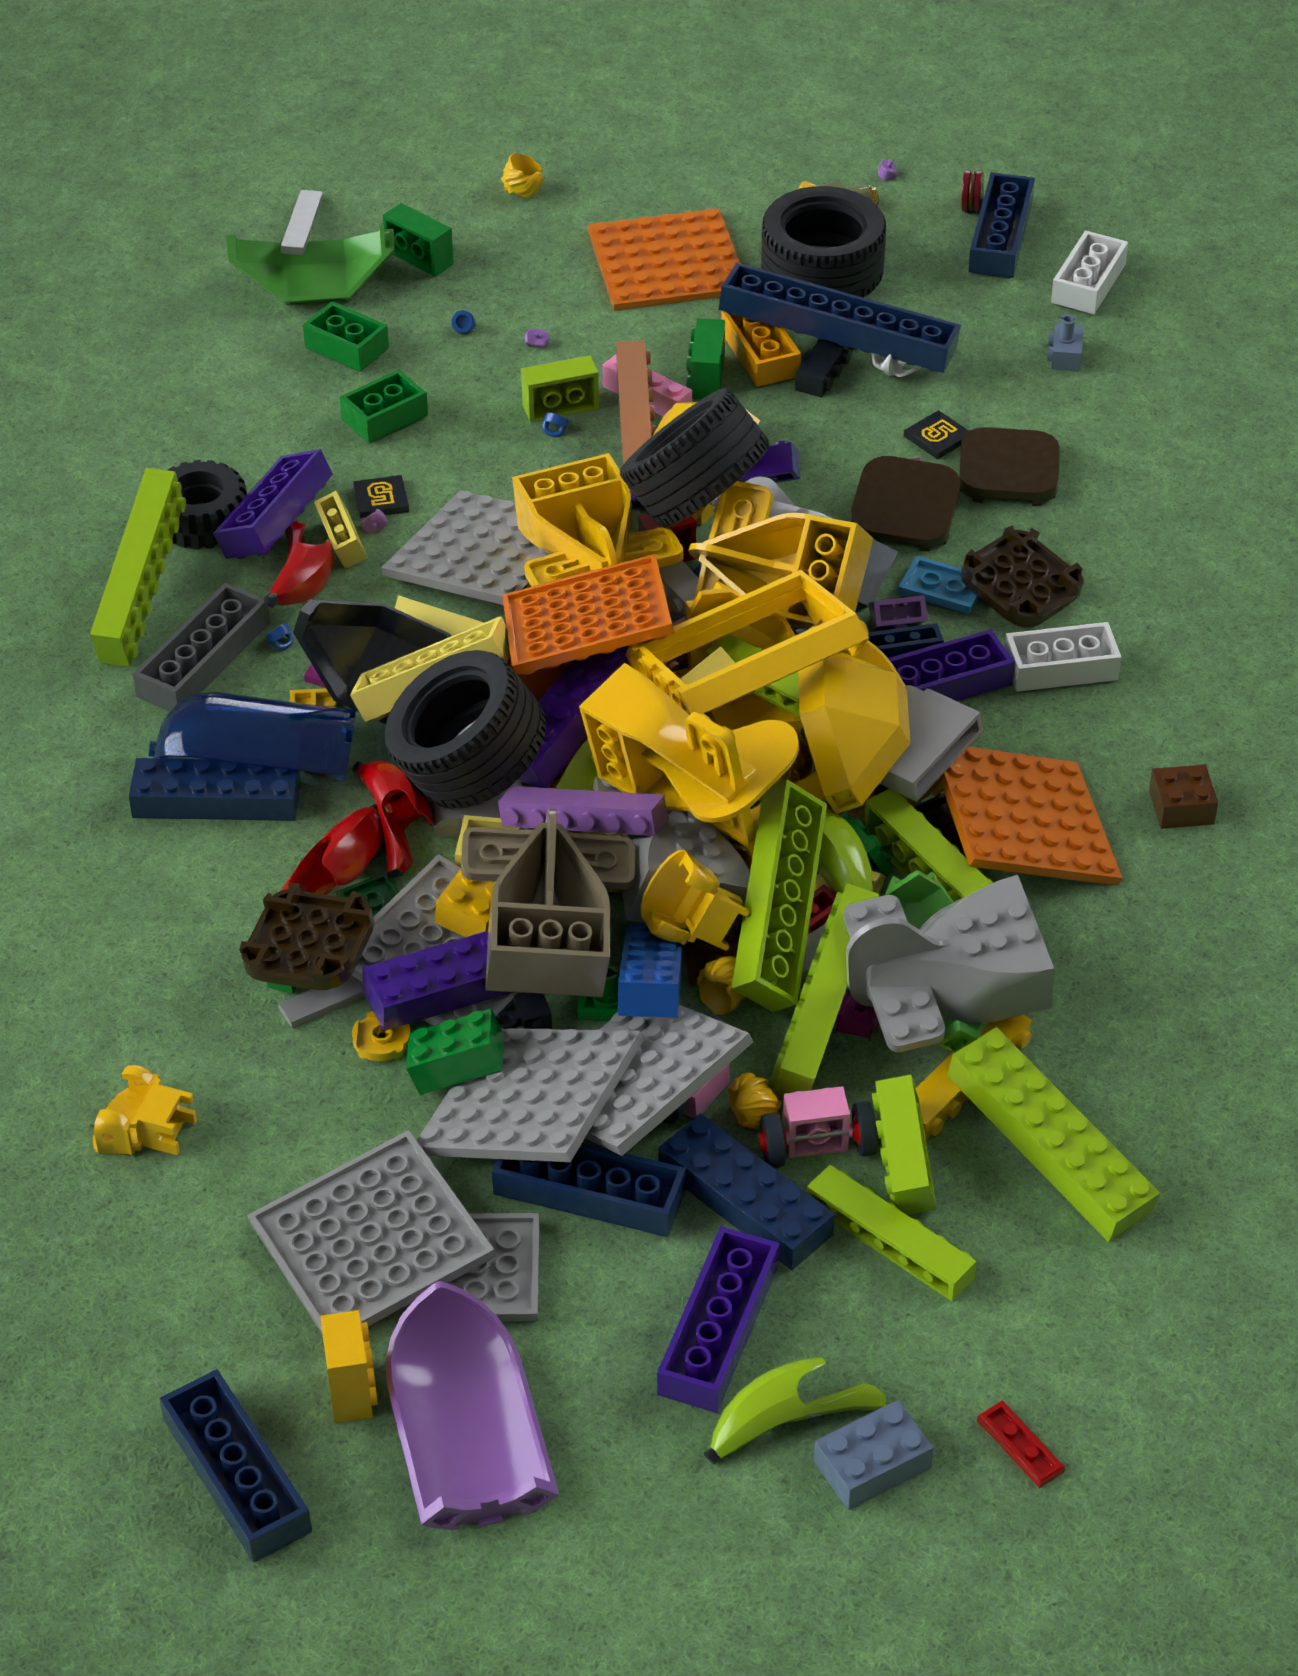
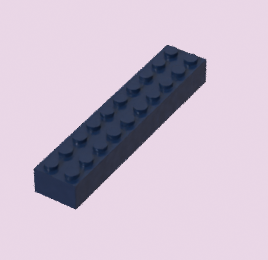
(839, 317)

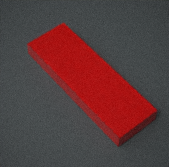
(1021, 1444)

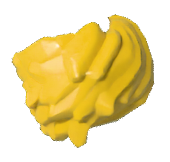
(522, 175)
(715, 986)
(752, 1098)

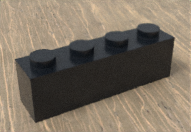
(821, 367)

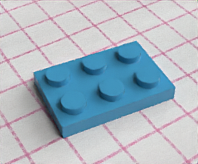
(939, 584)

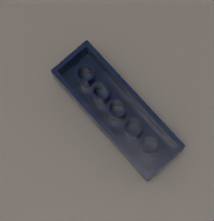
(1001, 225)
(212, 790)
(598, 1186)
(748, 1190)
(236, 1465)

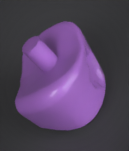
(887, 170)
(537, 338)
(374, 522)

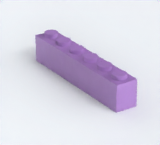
(585, 810)

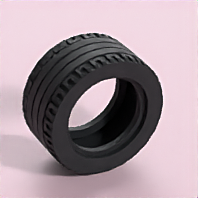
(825, 218)
(694, 458)
(487, 754)

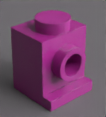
(856, 1018)

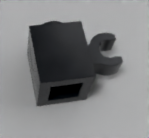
(529, 1012)

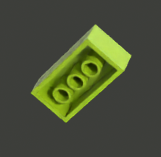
(904, 1145)

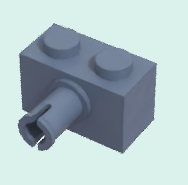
(1066, 344)

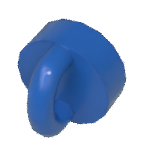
(463, 322)
(554, 420)
(279, 632)

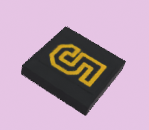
(936, 434)
(381, 493)

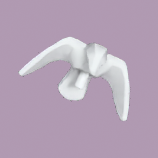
(891, 366)

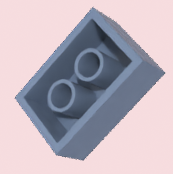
(873, 1454)

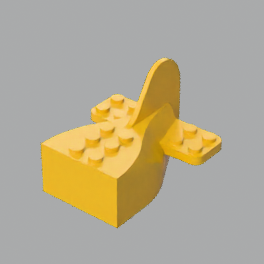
(584, 521)
(755, 550)
(655, 747)

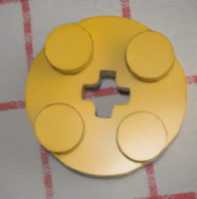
(379, 1049)

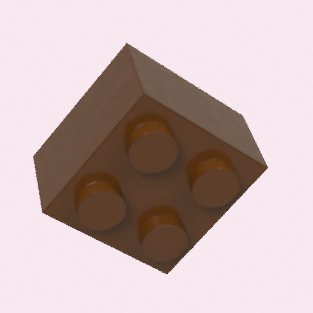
(1183, 796)

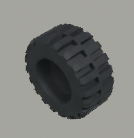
(210, 484)

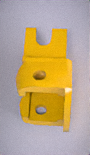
(689, 896)
(142, 1116)

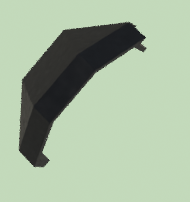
(356, 637)

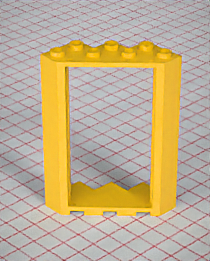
(838, 632)

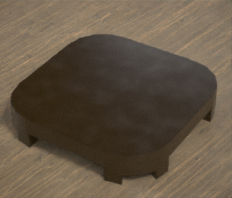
(1009, 464)
(906, 501)
(1021, 578)
(307, 939)

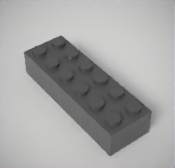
(201, 647)

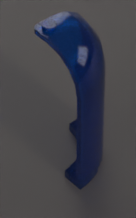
(258, 733)

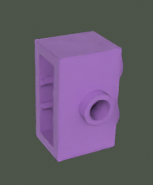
(897, 612)

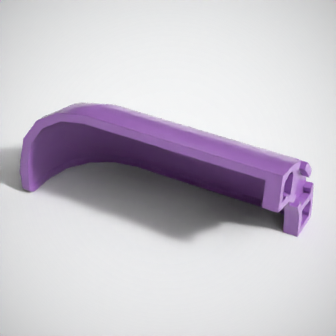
(465, 1413)

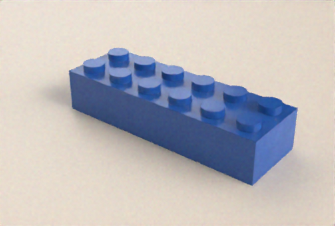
(649, 975)

